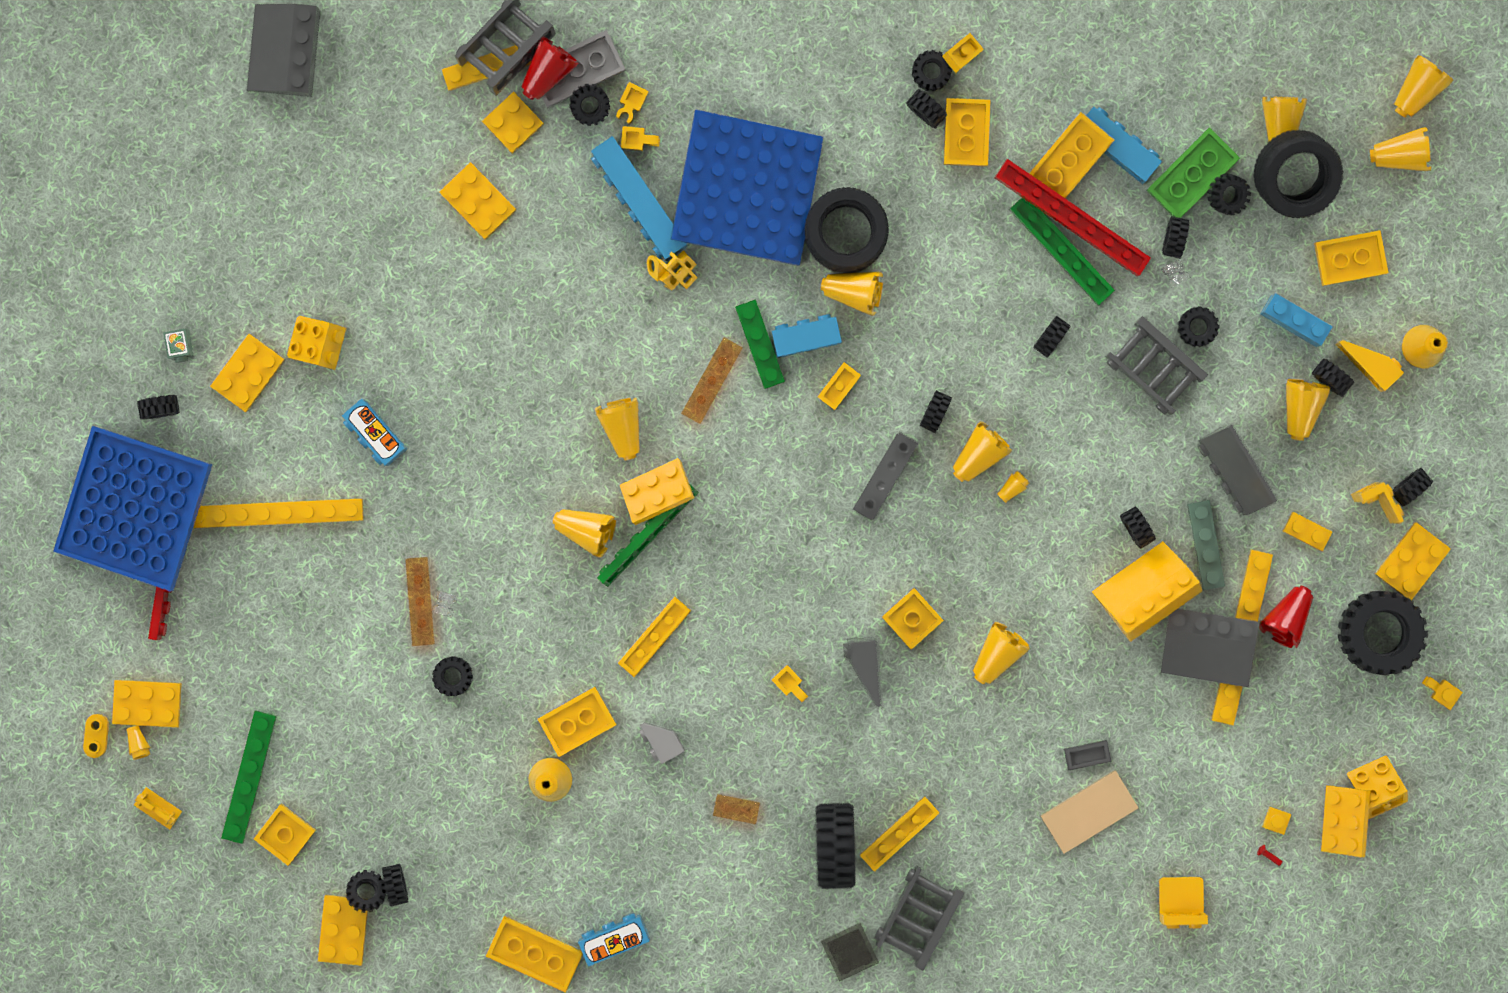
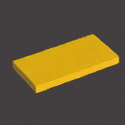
(1072, 155)
(534, 954)

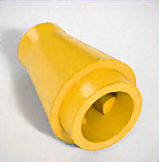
(1013, 486)
(137, 743)

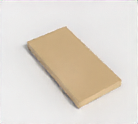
(1089, 811)

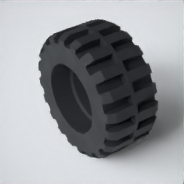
(1353, 632)
(835, 846)

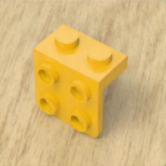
(316, 342)
(1182, 902)

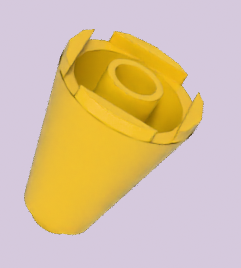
(1420, 87)
(1282, 114)
(1405, 151)
(855, 290)
(1424, 346)
(1304, 406)
(621, 425)
(980, 453)
(586, 529)
(998, 653)
(556, 773)

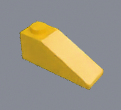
(1377, 368)

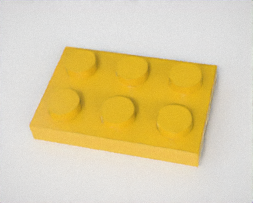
(967, 132)
(477, 200)
(1351, 258)
(247, 372)
(656, 491)
(1412, 561)
(146, 703)
(577, 721)
(1345, 821)
(342, 932)

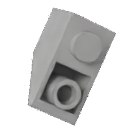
(663, 741)

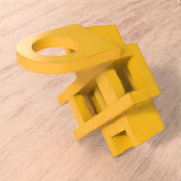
(666, 274)

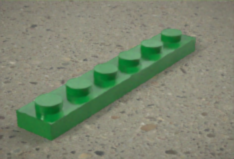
(1062, 251)
(639, 542)
(249, 777)

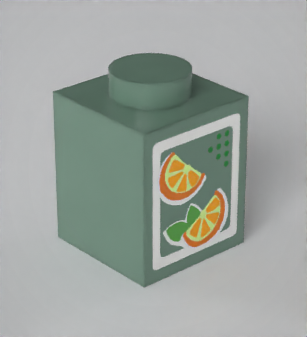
(178, 345)

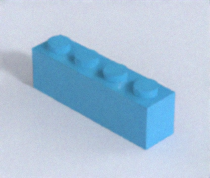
(1126, 149)

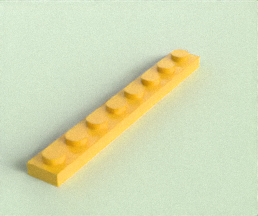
(279, 513)
(1248, 609)

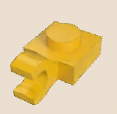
(635, 139)
(788, 682)
(1444, 693)

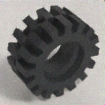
(922, 80)
(589, 91)
(926, 108)
(1240, 194)
(1175, 237)
(1211, 323)
(1052, 336)
(1333, 377)
(158, 407)
(935, 411)
(1412, 487)
(1137, 527)
(439, 672)
(395, 884)
(365, 904)

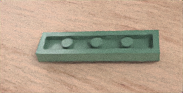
(1206, 545)

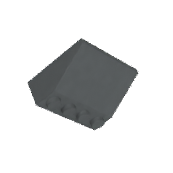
(283, 49)
(1237, 470)
(1209, 647)
(863, 658)

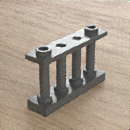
(511, 64)
(1176, 359)
(885, 476)
(930, 935)

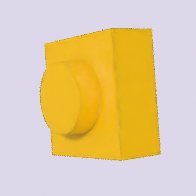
(1276, 820)

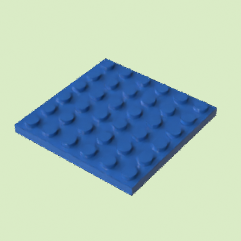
(746, 187)
(132, 508)

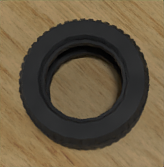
(1322, 191)
(849, 198)

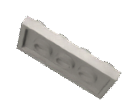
(597, 63)

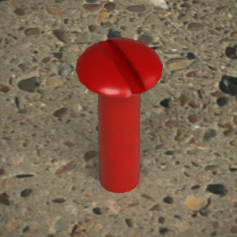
(1262, 851)

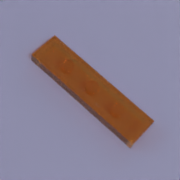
(712, 380)
(420, 601)

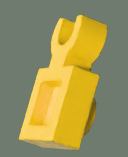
(632, 99)

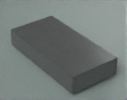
(1087, 755)

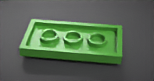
(1193, 173)

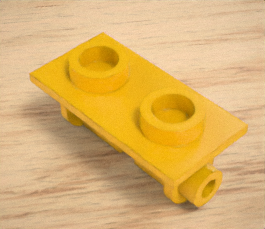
(157, 808)

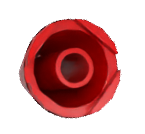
(547, 69)
(1289, 617)

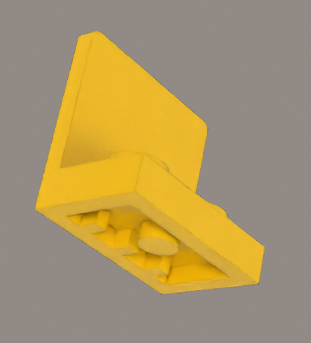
(1383, 494)
(1383, 783)

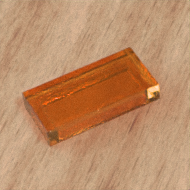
(736, 809)

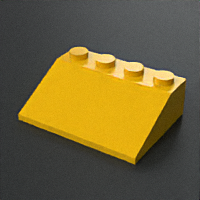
(1147, 591)

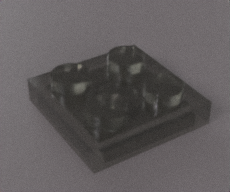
(849, 951)

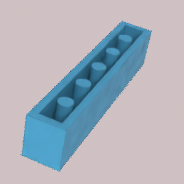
(637, 196)

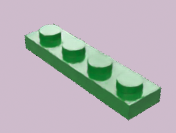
(760, 344)

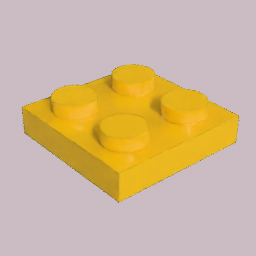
(512, 122)
(912, 618)
(284, 834)

